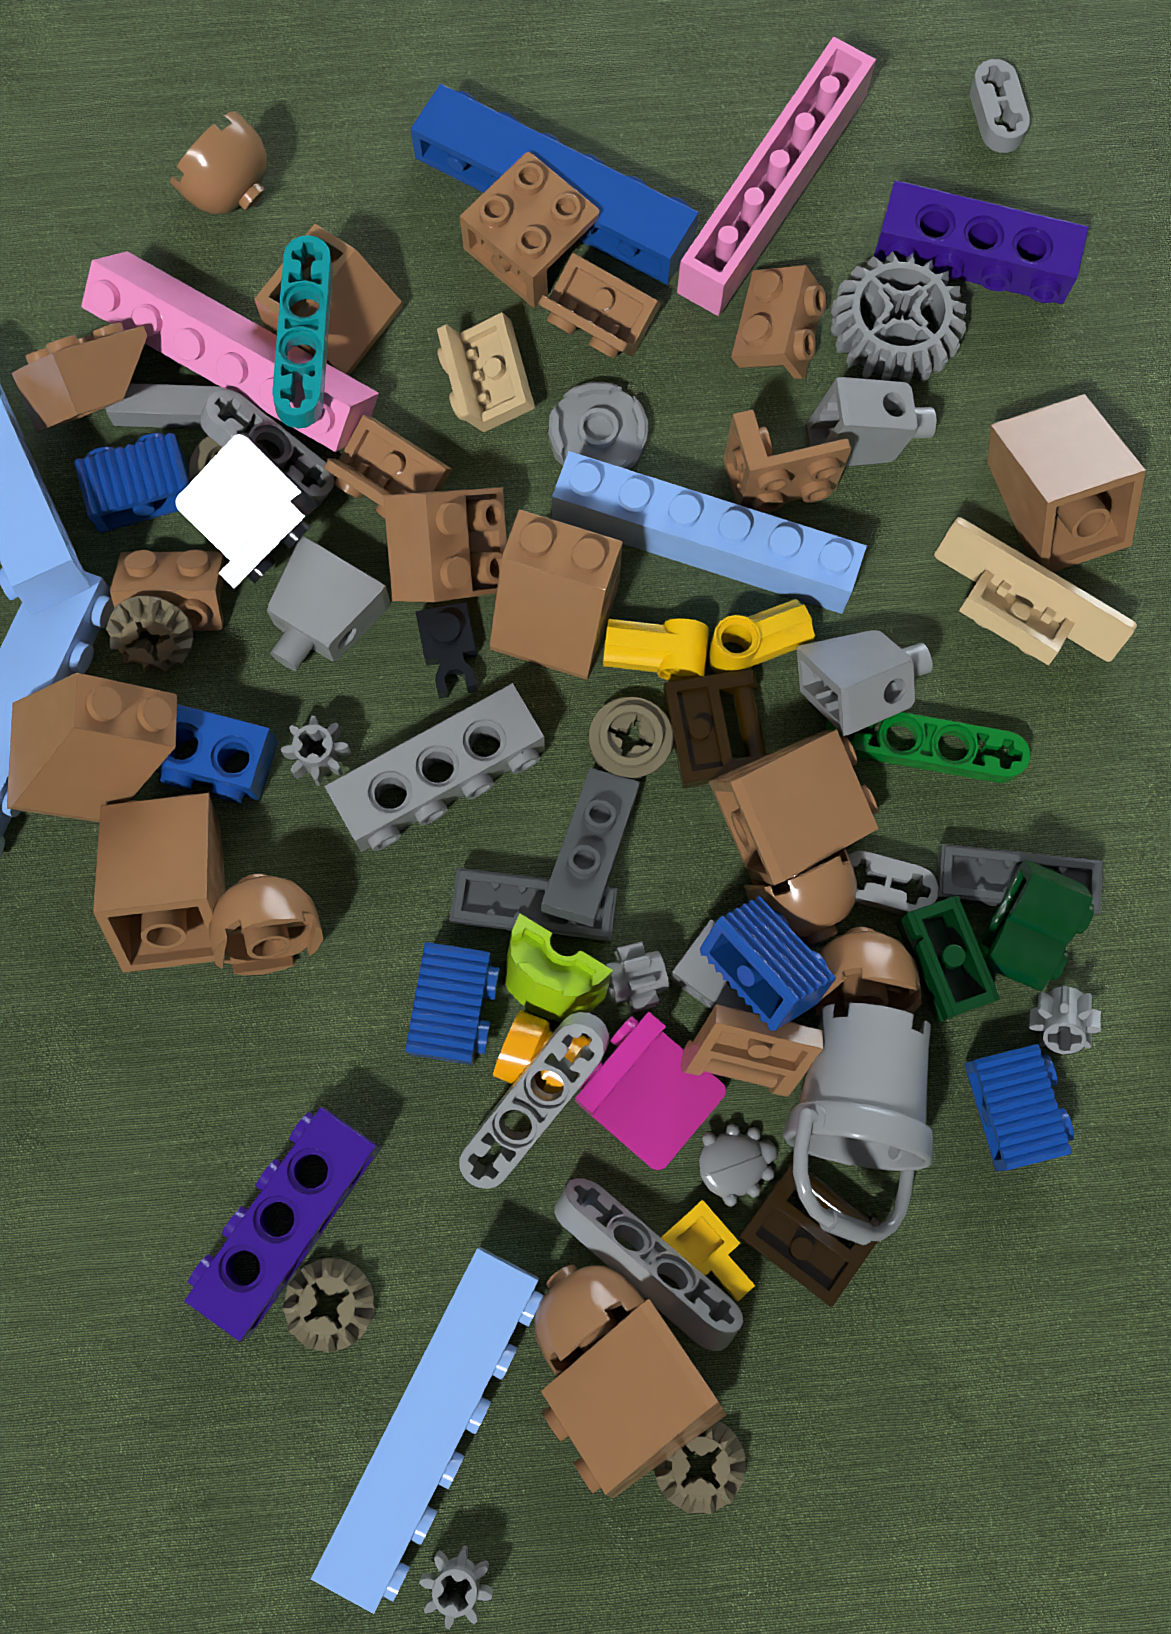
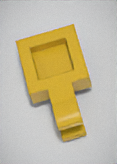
(706, 1245)

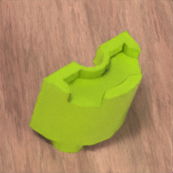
(550, 982)

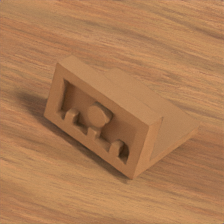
(525, 225)
(770, 481)

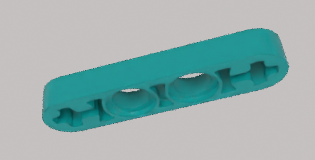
(302, 330)

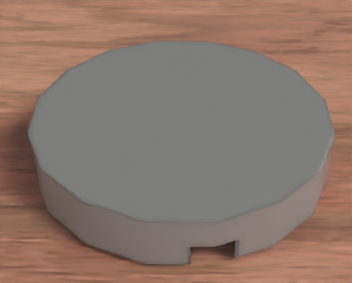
(599, 424)

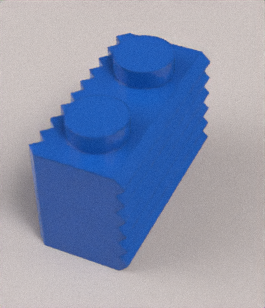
(133, 481)
(767, 963)
(451, 1003)
(1019, 1107)

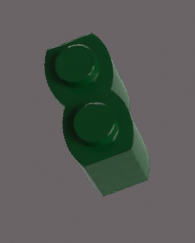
(1035, 925)

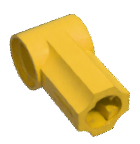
(761, 636)
(672, 649)

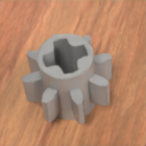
(319, 737)
(637, 977)
(1065, 1020)
(453, 1604)

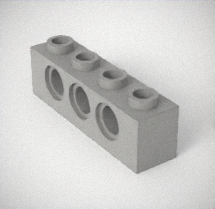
(450, 742)

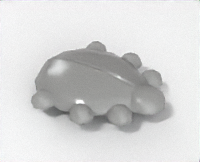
(736, 1163)

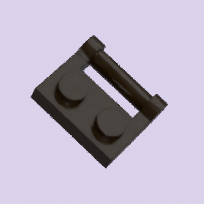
(701, 729)
(800, 1244)

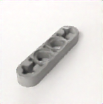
(531, 1100)
(708, 1321)

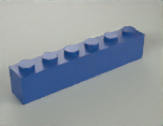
(482, 144)

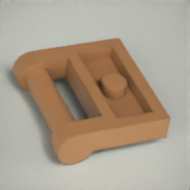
(745, 1049)

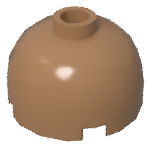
(224, 168)
(812, 898)
(263, 925)
(870, 971)
(581, 1311)

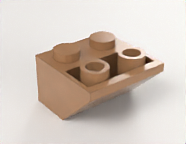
(359, 304)
(79, 375)
(445, 543)

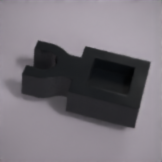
(448, 641)

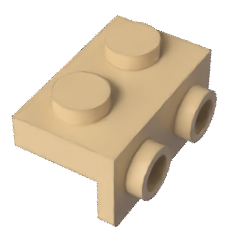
(485, 372)

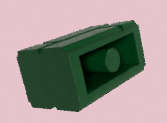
(947, 959)

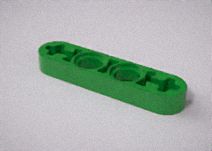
(927, 756)

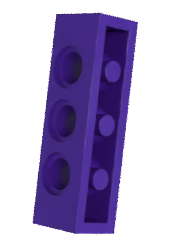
(1002, 231)
(242, 1306)

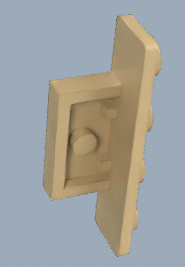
(1029, 601)

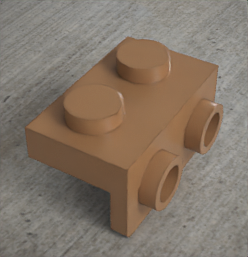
(601, 306)
(780, 320)
(385, 464)
(183, 578)

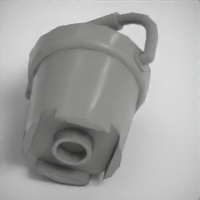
(864, 1109)

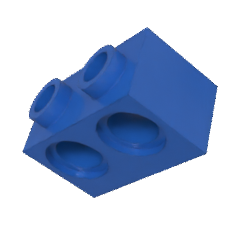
(217, 742)

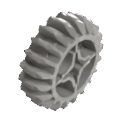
(894, 293)

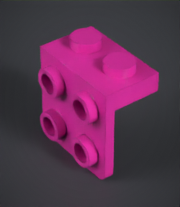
(646, 1095)

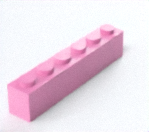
(775, 176)
(216, 342)

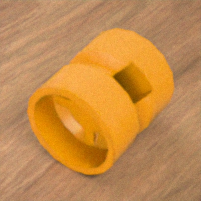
(523, 1043)

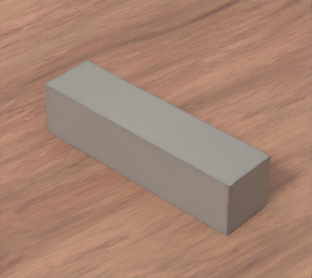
(162, 406)

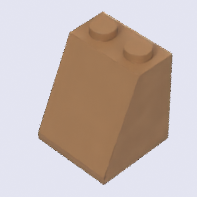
(1066, 482)
(555, 594)
(86, 745)
(795, 806)
(159, 880)
(630, 1402)

